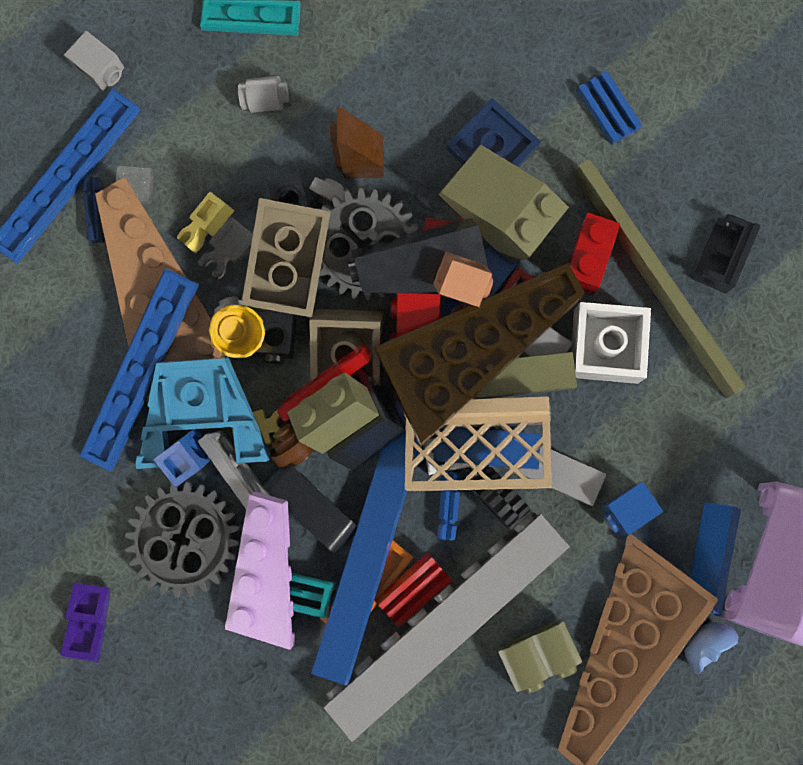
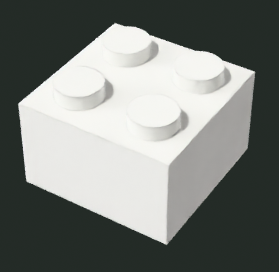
(610, 342)

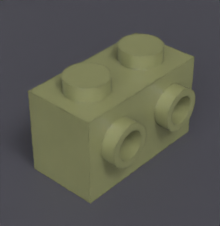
(332, 413)

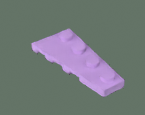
(261, 588)

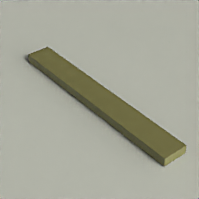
(660, 281)

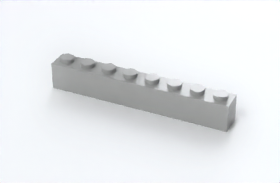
(445, 626)

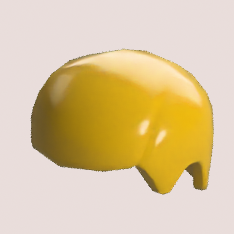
(236, 331)

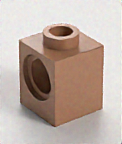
(463, 279)

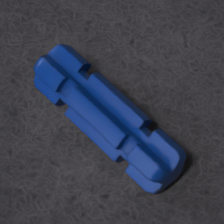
(448, 510)

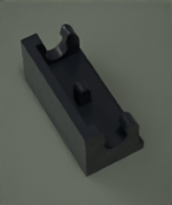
(726, 253)

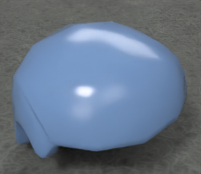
(708, 645)

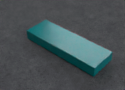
(251, 16)

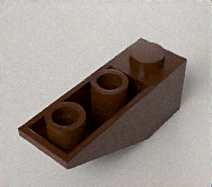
(356, 147)

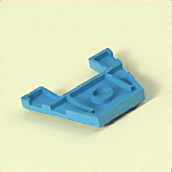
(199, 397)

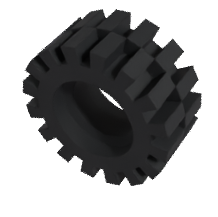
(502, 503)

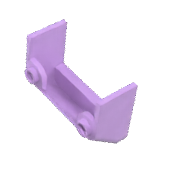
(774, 589)

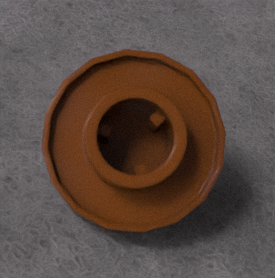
(288, 448)

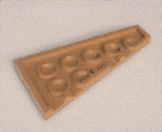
(137, 263)
(638, 638)

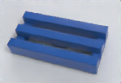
(624, 107)

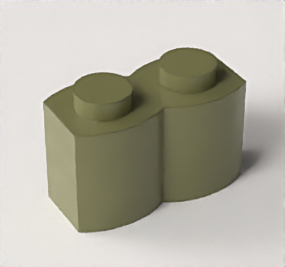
(539, 656)

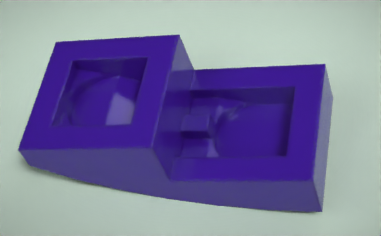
(86, 623)

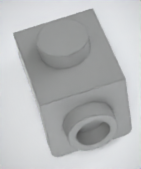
(324, 191)

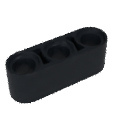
(311, 507)

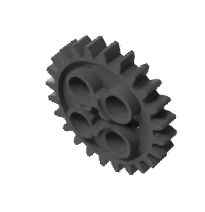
(386, 221)
(154, 527)

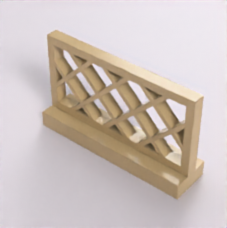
(485, 414)

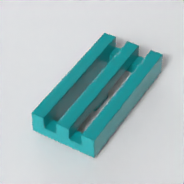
(325, 598)

